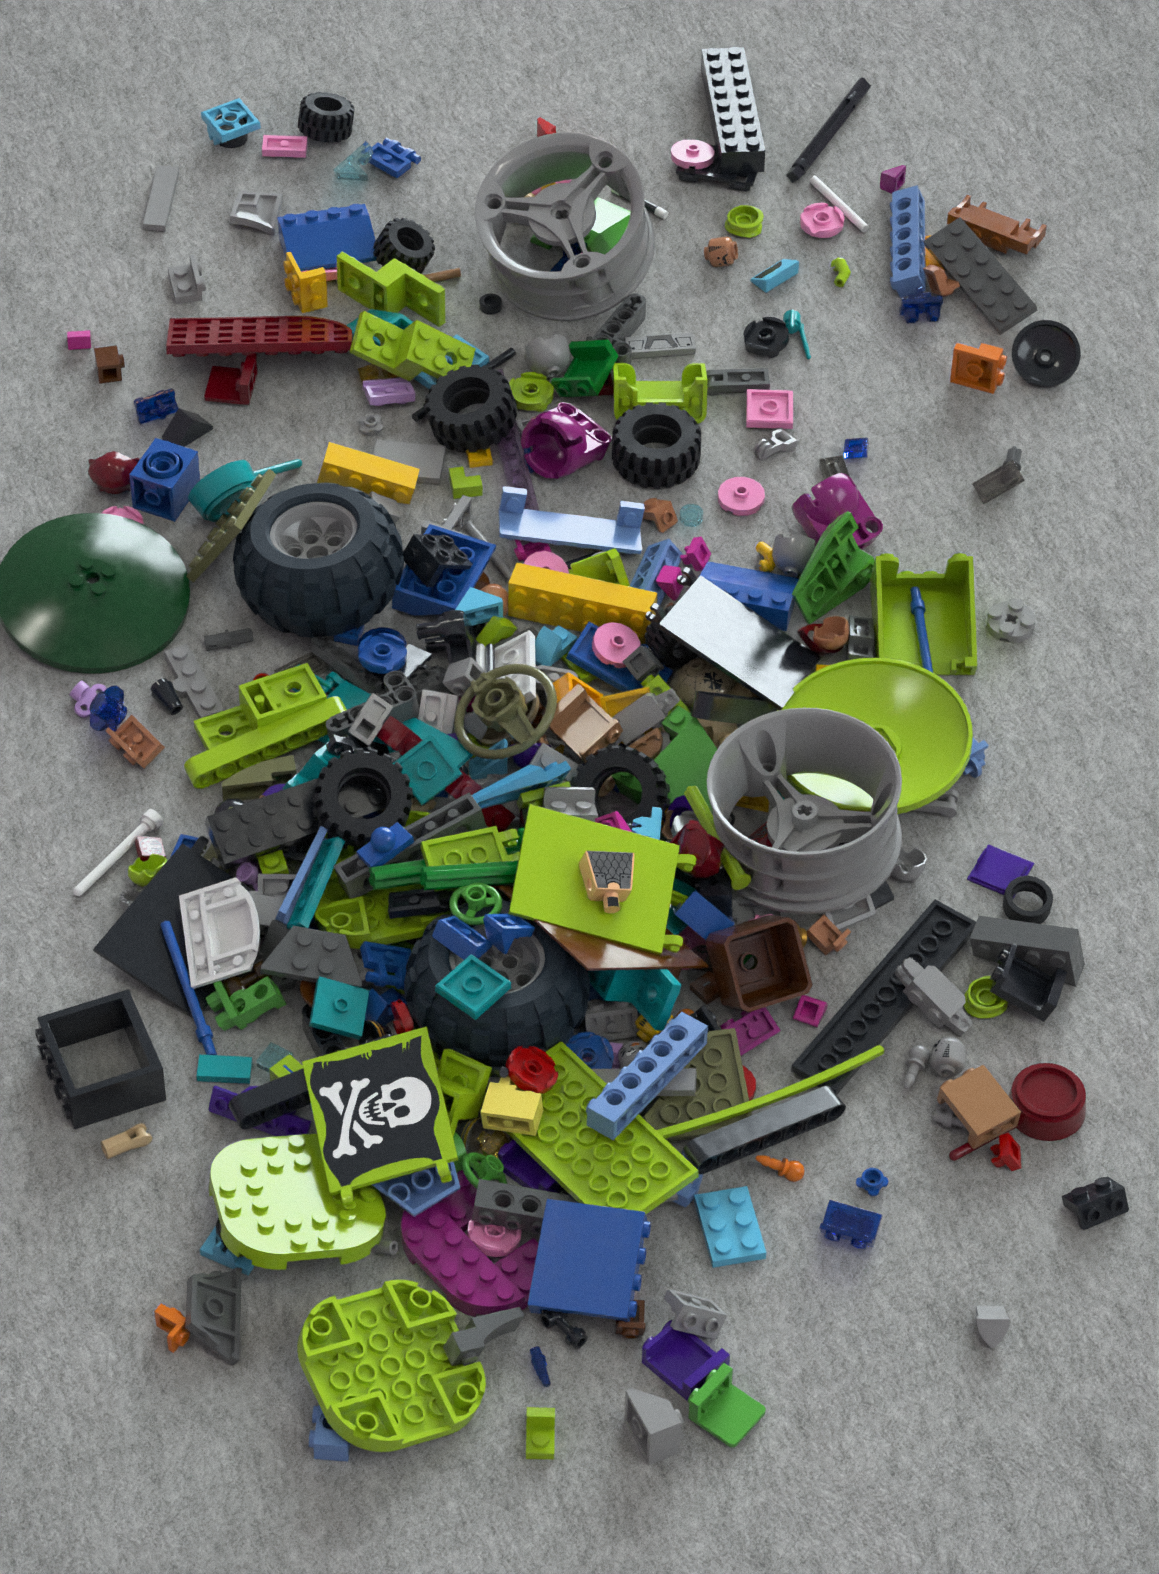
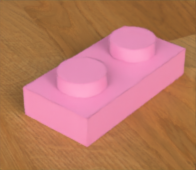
(284, 146)

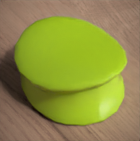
(744, 221)
(981, 1002)

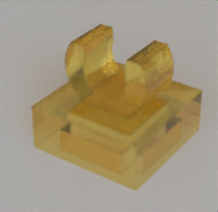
(492, 1143)

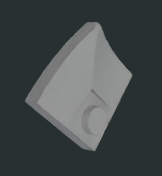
(257, 210)

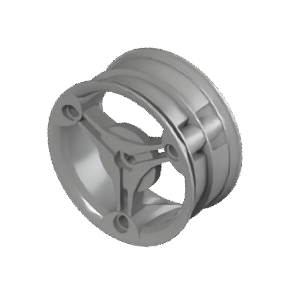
(562, 217)
(805, 866)

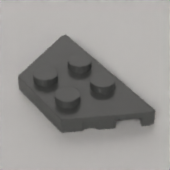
(313, 953)
(215, 1311)

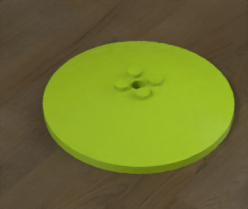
(912, 712)

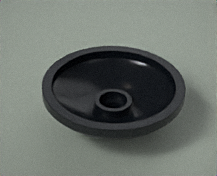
(1047, 339)

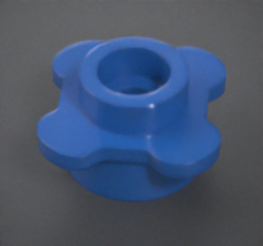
(872, 1175)

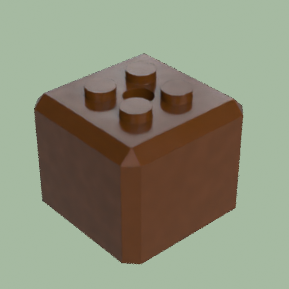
(778, 967)

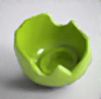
(143, 872)

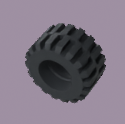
(326, 117)
(406, 243)
(667, 648)

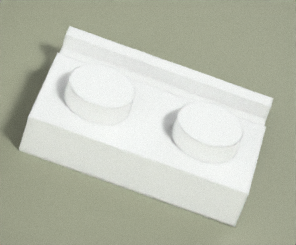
(438, 710)

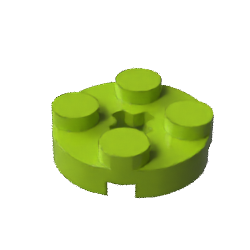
(535, 401)

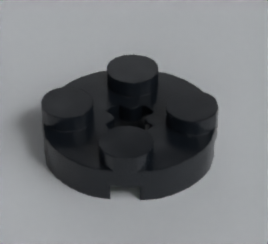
(768, 346)

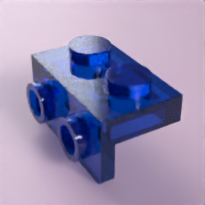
(850, 1224)

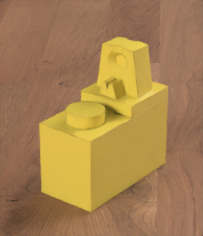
(511, 1109)

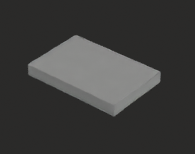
(425, 457)

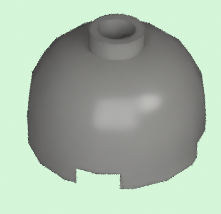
(548, 355)
(792, 553)

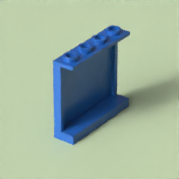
(589, 1260)

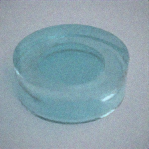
(691, 515)

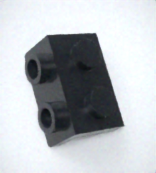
(1097, 1202)

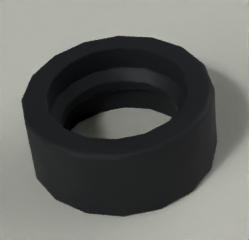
(1033, 885)

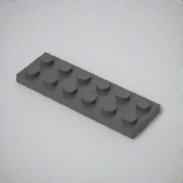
(980, 275)

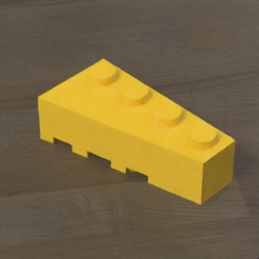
(368, 473)

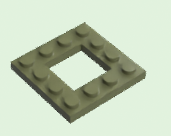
(230, 524)

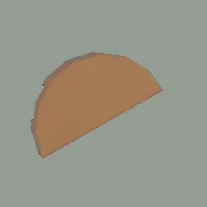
(650, 743)

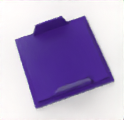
(998, 868)

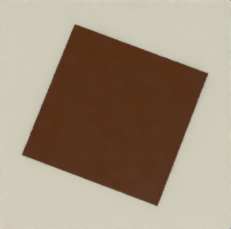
(603, 954)

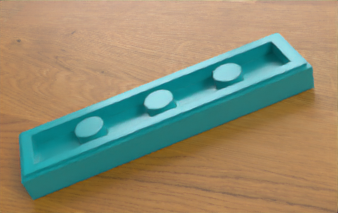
(316, 883)

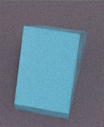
(480, 606)
(481, 767)

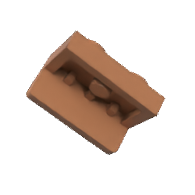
(136, 741)

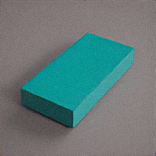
(224, 1069)

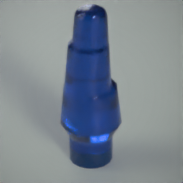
(539, 1364)

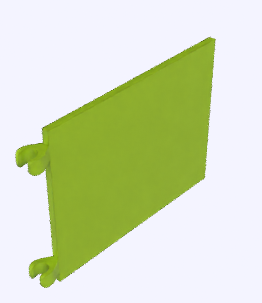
(553, 891)

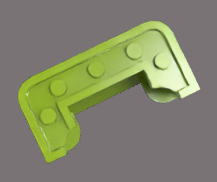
(686, 394)

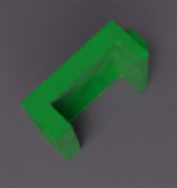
(588, 369)

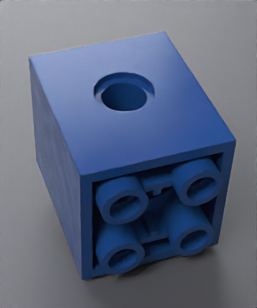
(164, 479)

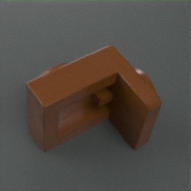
(636, 1326)

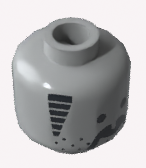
(948, 1056)

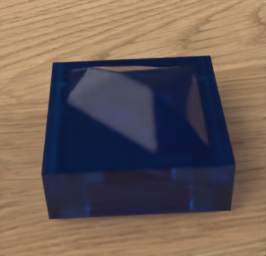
(856, 448)

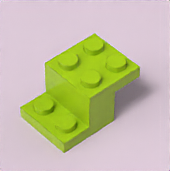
(462, 1085)

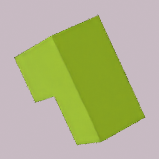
(462, 485)
(495, 630)

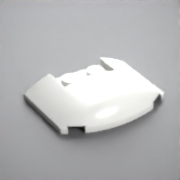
(219, 931)

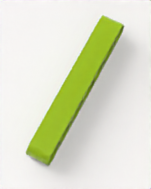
(262, 743)

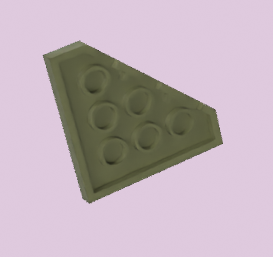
(718, 1087)

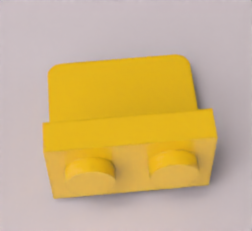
(306, 288)

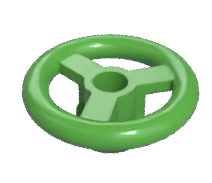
(476, 898)
(488, 1169)

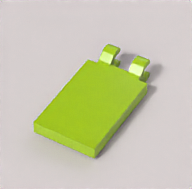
(470, 847)

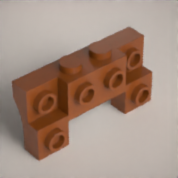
(996, 229)

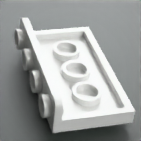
(515, 651)

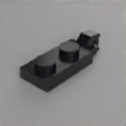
(340, 744)
(419, 902)

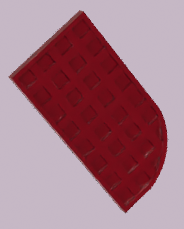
(256, 334)

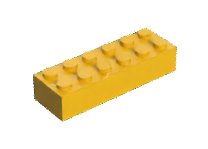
(575, 600)

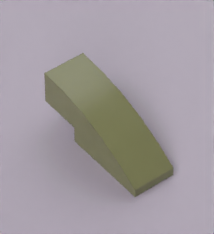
(256, 779)

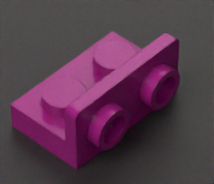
(752, 1028)

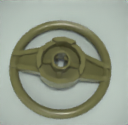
(503, 707)

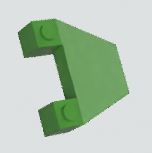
(683, 760)

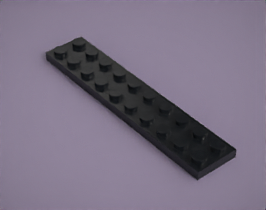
(880, 999)

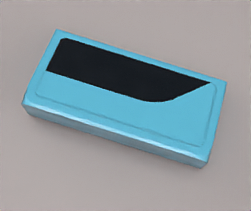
(776, 274)

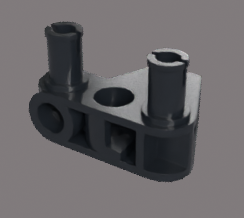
(455, 635)

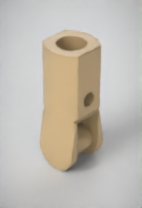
(128, 1140)

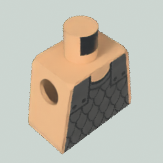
(607, 877)

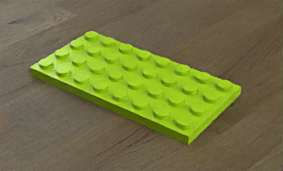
(624, 1173)

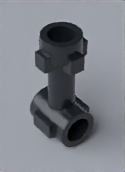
(574, 1335)

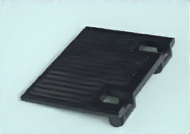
(712, 172)

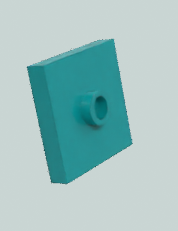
(428, 769)
(473, 986)
(339, 1008)

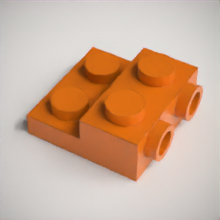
(978, 367)

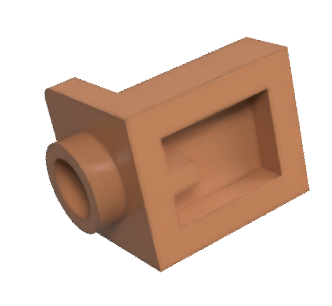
(938, 281)

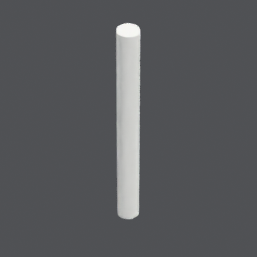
(836, 201)

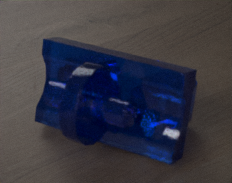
(921, 303)
(155, 406)

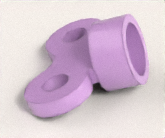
(84, 695)
(248, 873)

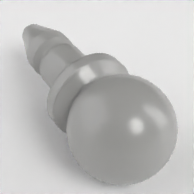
(918, 1057)

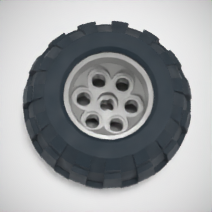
(318, 559)
(538, 1011)

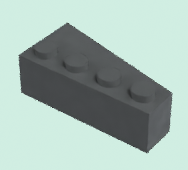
(1037, 944)

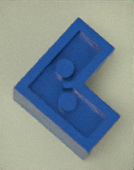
(702, 915)

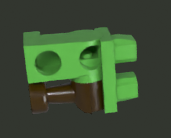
(244, 998)

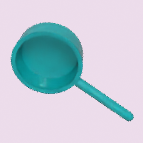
(225, 484)

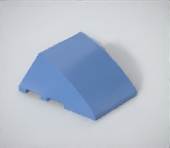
(419, 1189)

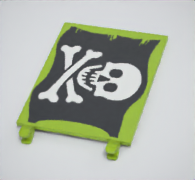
(379, 1113)

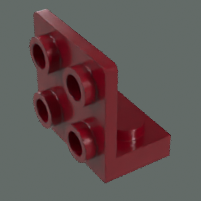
(232, 384)

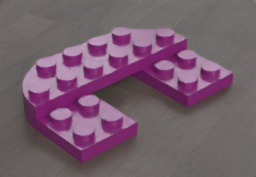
(457, 1265)

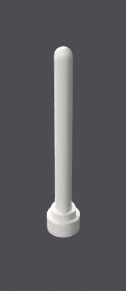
(150, 822)

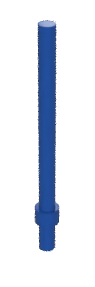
(918, 610)
(203, 1031)

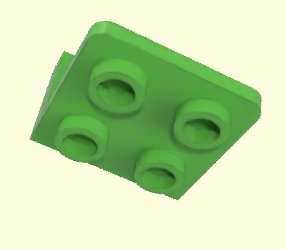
(724, 1408)

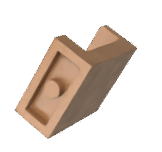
(583, 724)
(980, 1105)

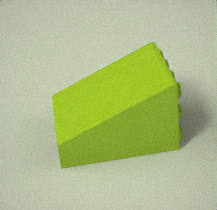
(948, 614)

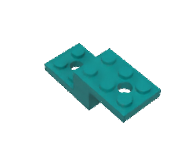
(649, 990)

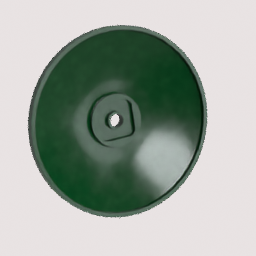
(99, 624)

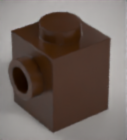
(108, 364)

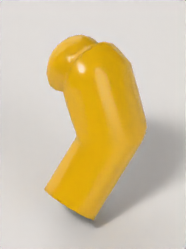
(766, 551)

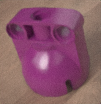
(563, 441)
(833, 498)

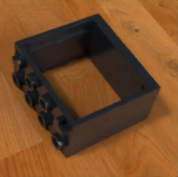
(113, 1095)

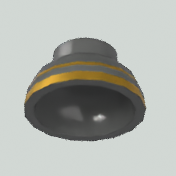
(469, 1131)

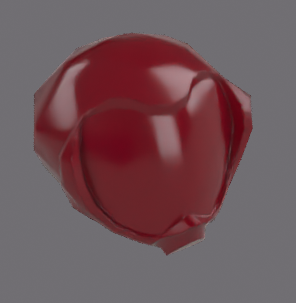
(112, 472)
(705, 847)

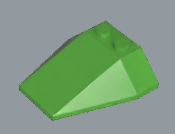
(607, 230)
(833, 571)

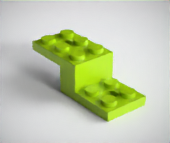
(391, 288)
(408, 350)
(261, 704)

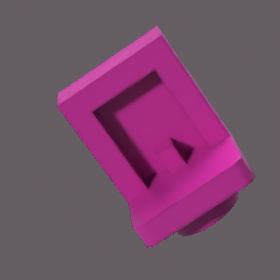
(523, 551)

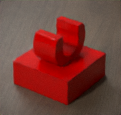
(1009, 1152)

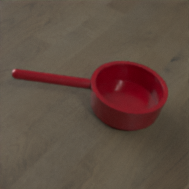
(1049, 1102)

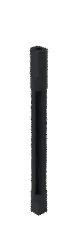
(828, 130)

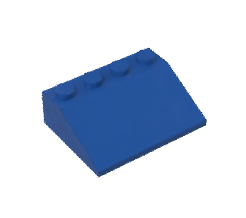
(321, 235)
(760, 591)
(417, 599)

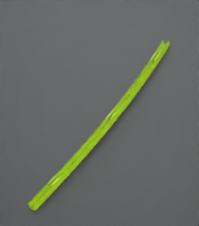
(772, 1097)

